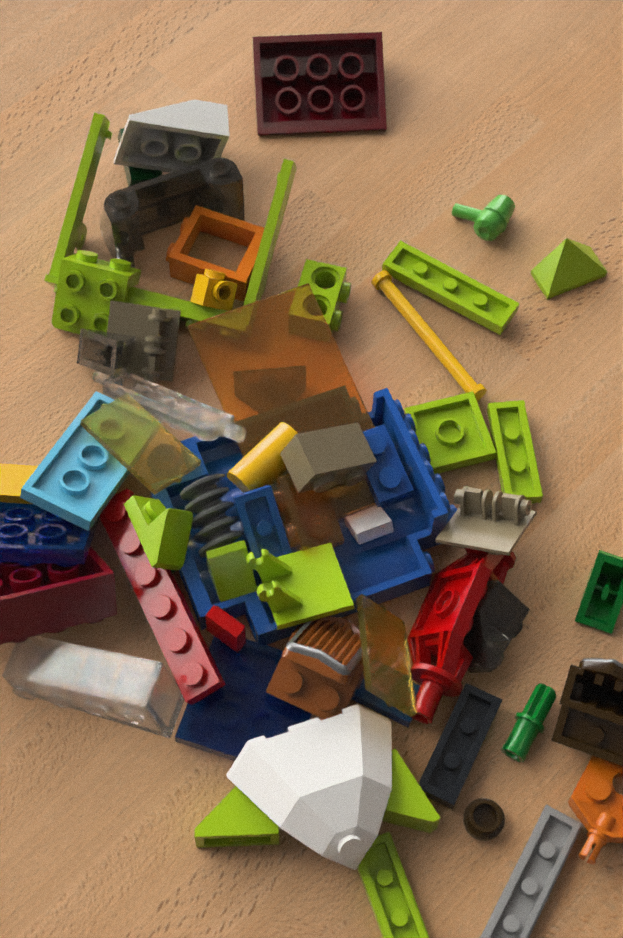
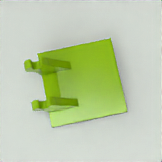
(301, 585)

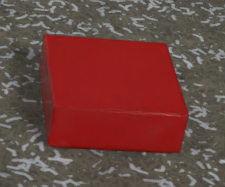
(225, 628)

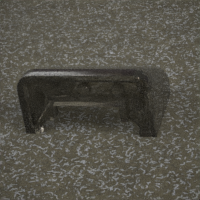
(167, 201)

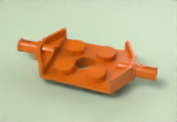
(598, 806)

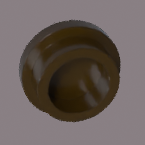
(483, 819)

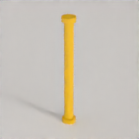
(383, 281)

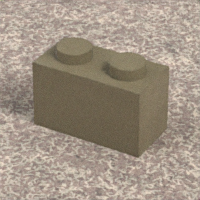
(328, 458)

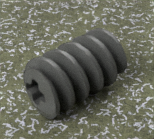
(210, 513)

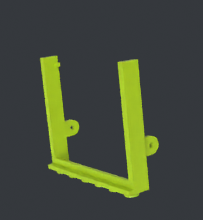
(75, 231)

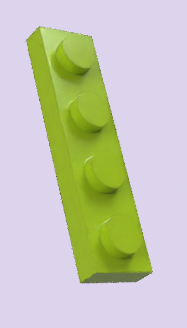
(450, 287)

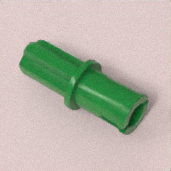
(529, 723)

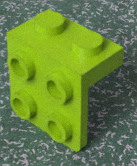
(87, 288)

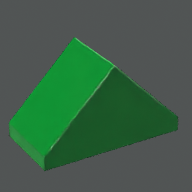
(602, 593)

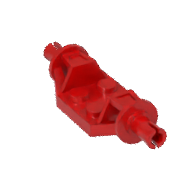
(444, 623)

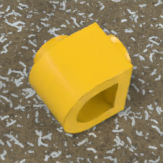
(213, 290)

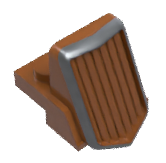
(320, 667)

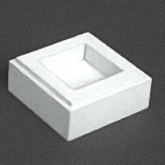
(369, 524)

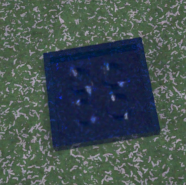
(37, 536)
(242, 706)

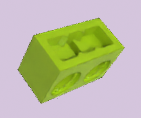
(330, 299)

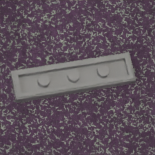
(533, 876)

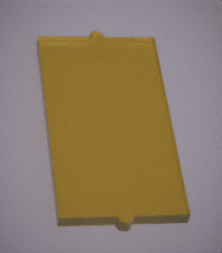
(140, 443)
(385, 656)

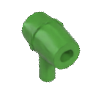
(490, 220)

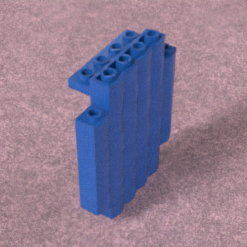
(376, 569)

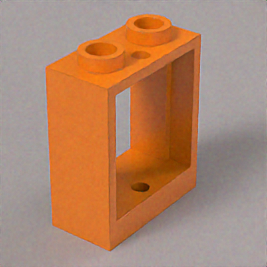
(222, 226)

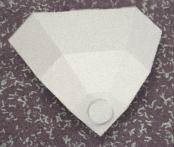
(323, 781)

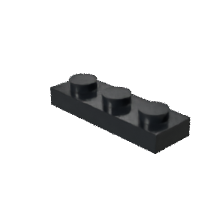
(459, 745)

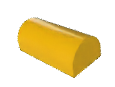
(264, 461)

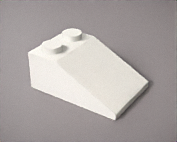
(174, 136)

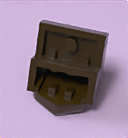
(593, 709)

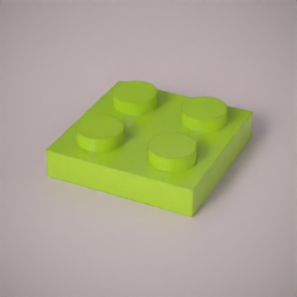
(453, 432)

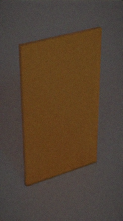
(280, 366)

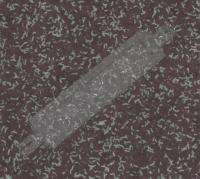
(172, 407)

